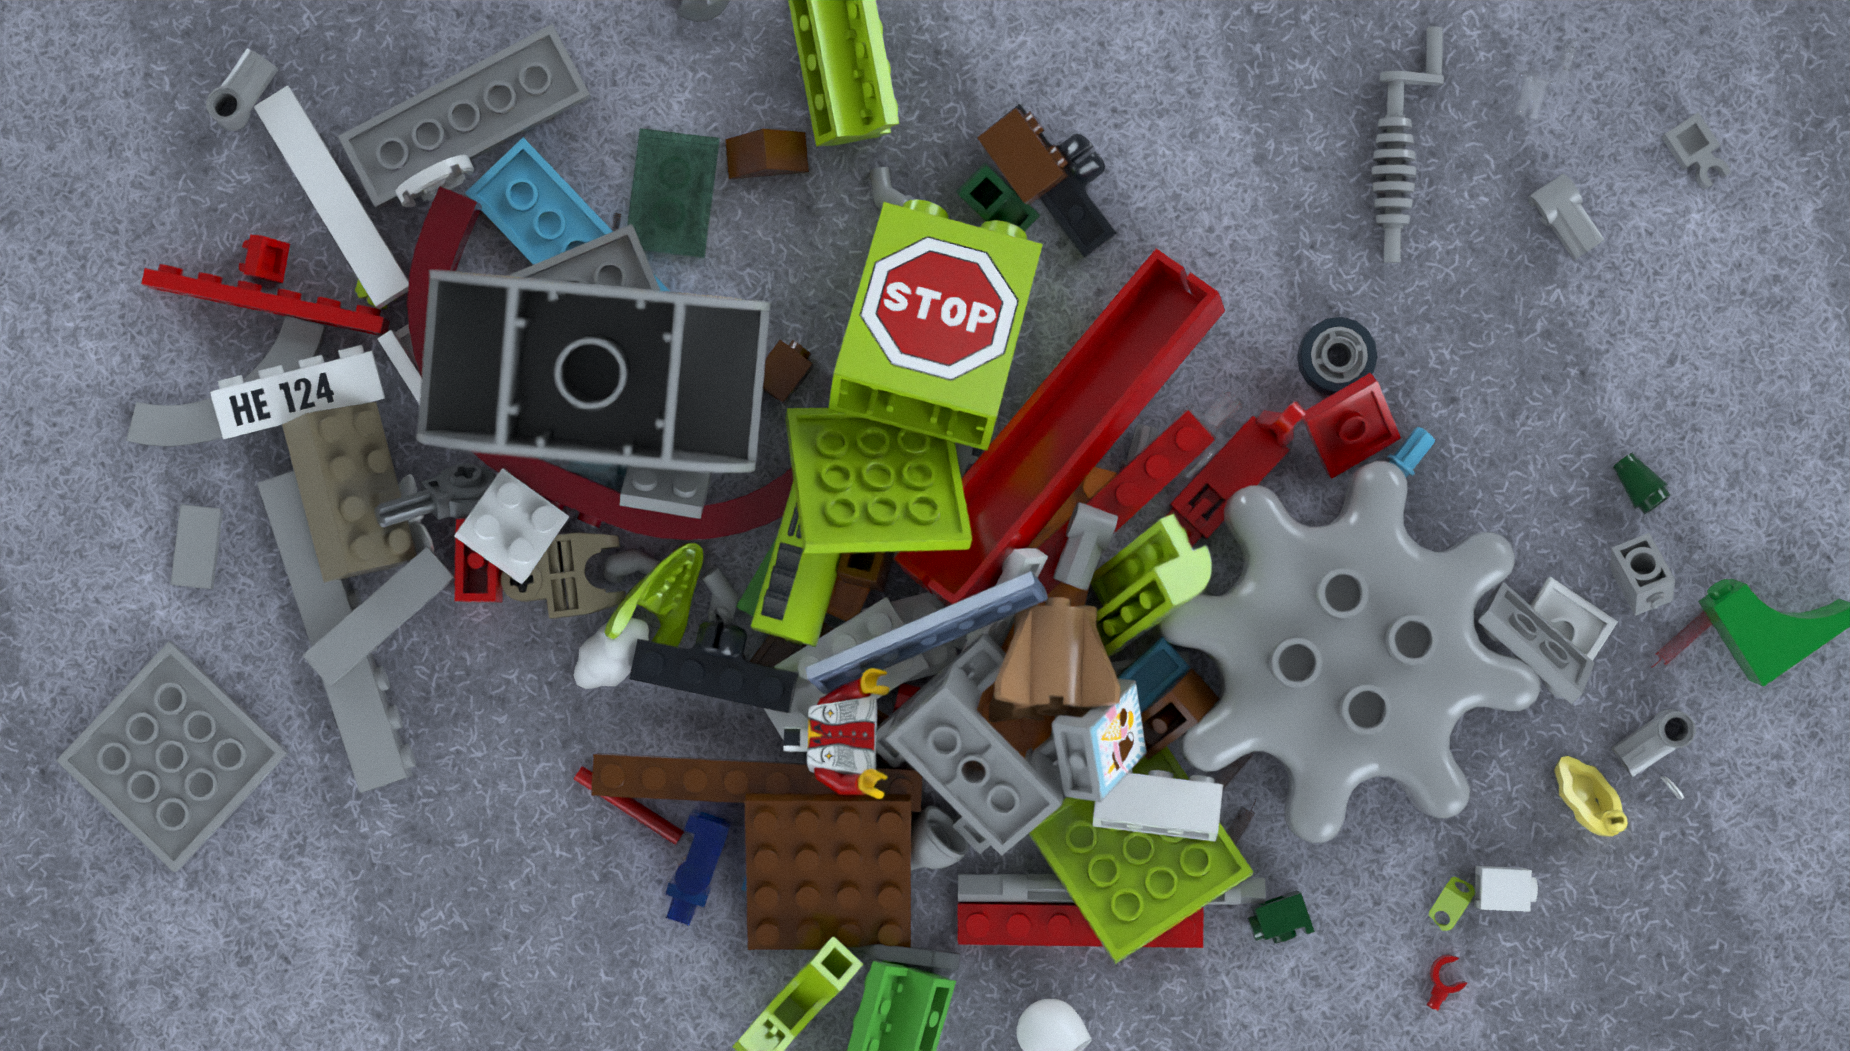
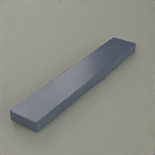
(928, 632)

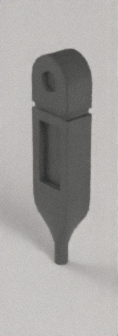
(911, 955)

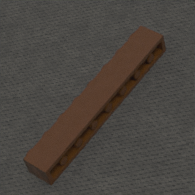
(723, 778)

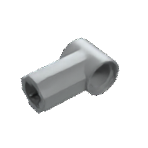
(243, 86)
(1562, 211)
(1087, 535)
(1650, 742)

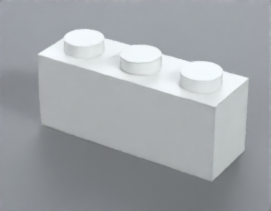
(1162, 806)

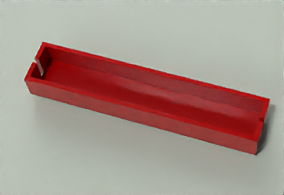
(1070, 423)

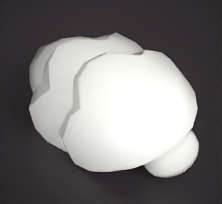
(608, 660)

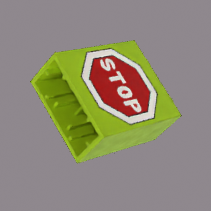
(935, 323)

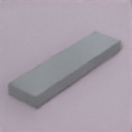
(378, 616)

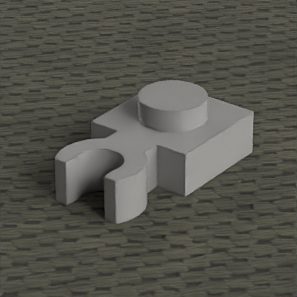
(1692, 144)

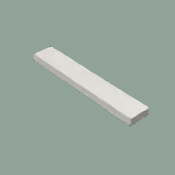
(333, 197)

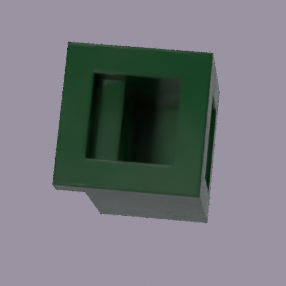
(1280, 918)

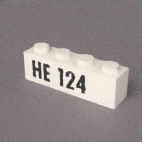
(287, 395)

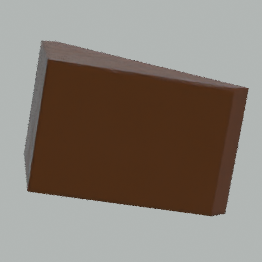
(766, 153)

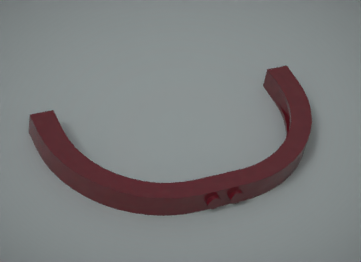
(441, 248)

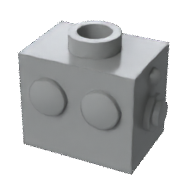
(1642, 574)

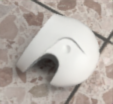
(1051, 1027)

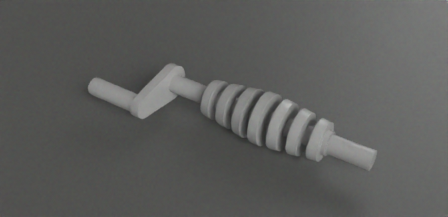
(1395, 140)

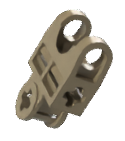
(549, 577)

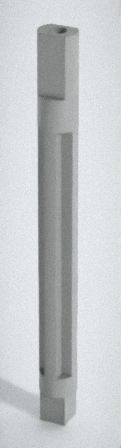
(1049, 889)

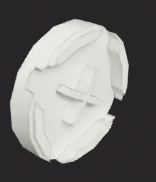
(426, 182)

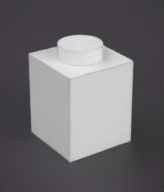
(1504, 888)

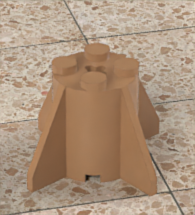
(1054, 665)

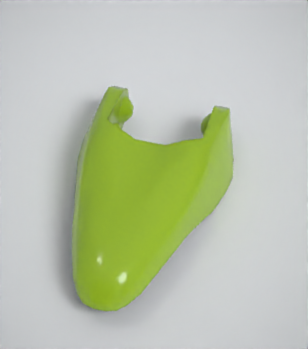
(665, 593)

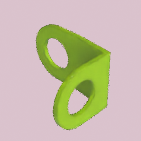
(1452, 902)

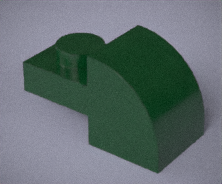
(996, 199)

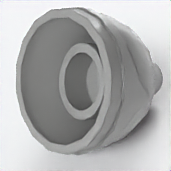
(935, 841)

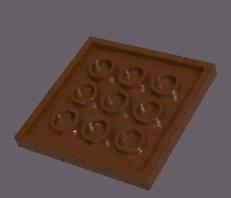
(827, 870)

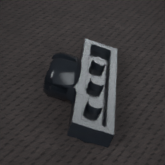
(1070, 199)
(715, 669)

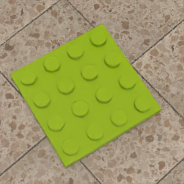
(873, 485)
(1133, 881)

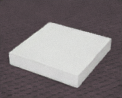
(1573, 617)

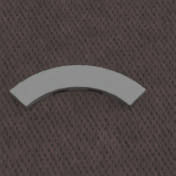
(198, 420)

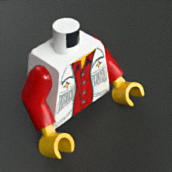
(843, 737)

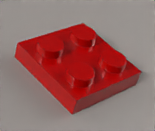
(1351, 425)

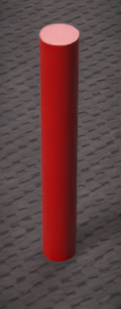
(636, 810)

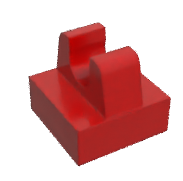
(265, 258)

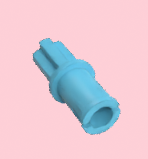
(1412, 450)

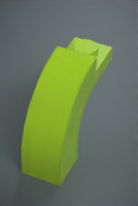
(800, 999)

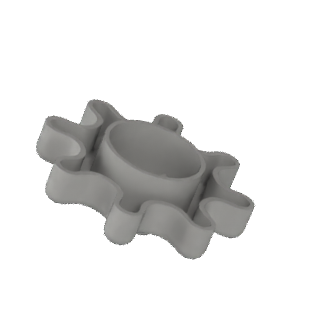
(1348, 652)

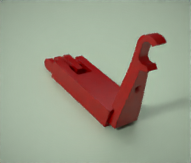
(1238, 464)

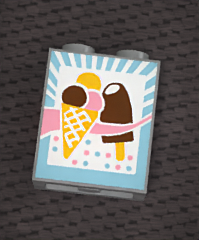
(1101, 746)

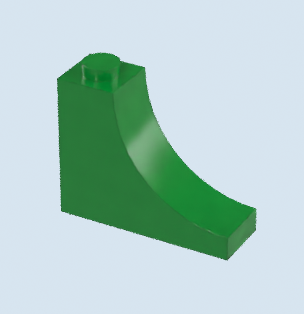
(1765, 639)

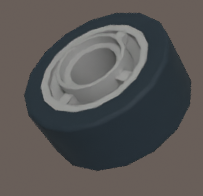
(1342, 333)

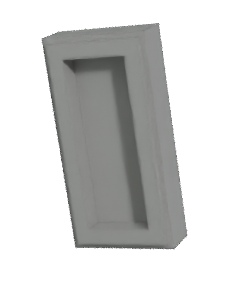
(196, 546)

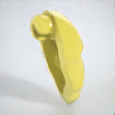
(1579, 787)

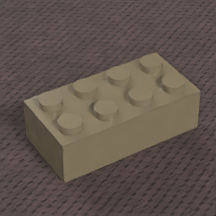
(342, 477)

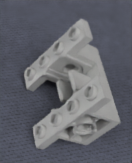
(950, 740)

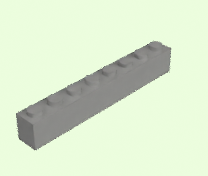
(359, 697)

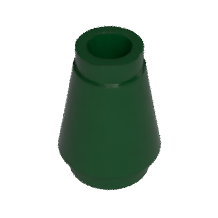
(1641, 483)

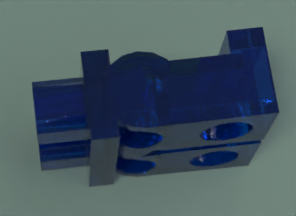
(697, 869)

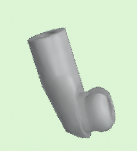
(883, 189)
(627, 562)
(723, 597)

